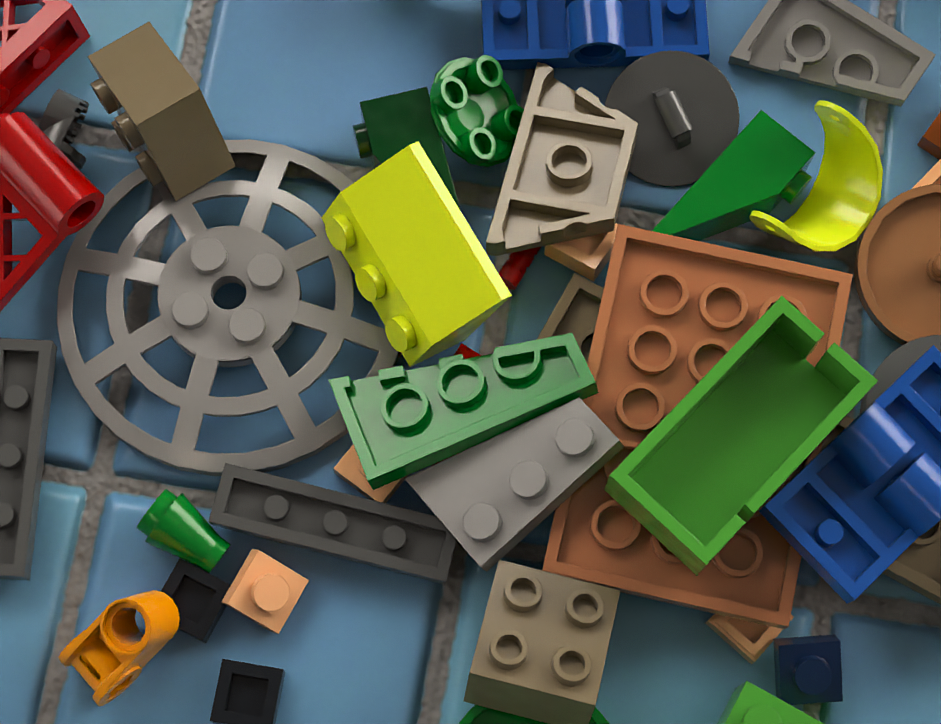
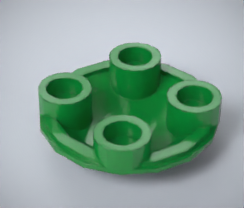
(475, 110)

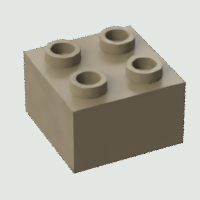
(159, 112)
(542, 645)

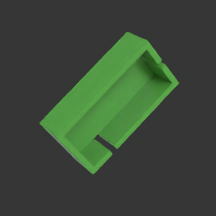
(738, 435)

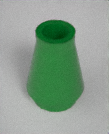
(182, 531)

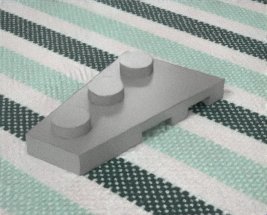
(833, 48)
(516, 479)

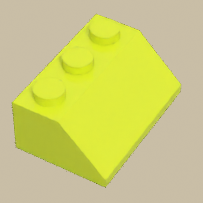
(414, 255)

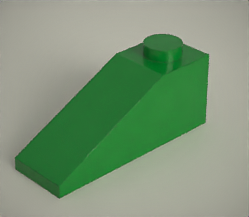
(749, 175)

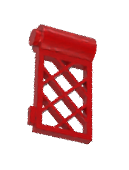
(45, 192)

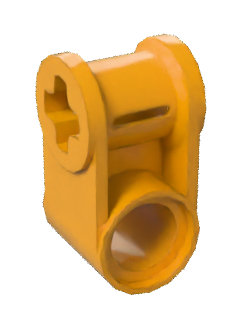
(114, 649)

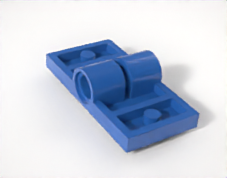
(590, 31)
(869, 485)

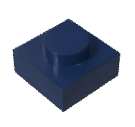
(808, 669)

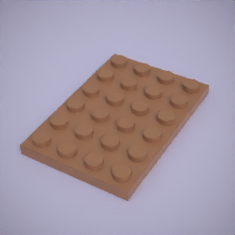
(659, 329)

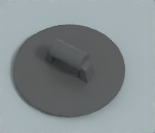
(681, 112)

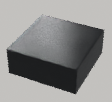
(197, 599)
(247, 693)

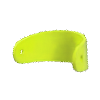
(843, 192)

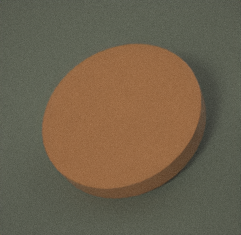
(901, 265)

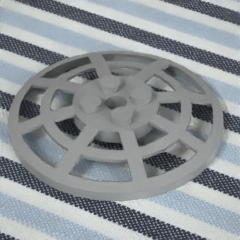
(216, 334)

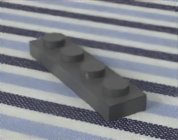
(25, 404)
(333, 523)

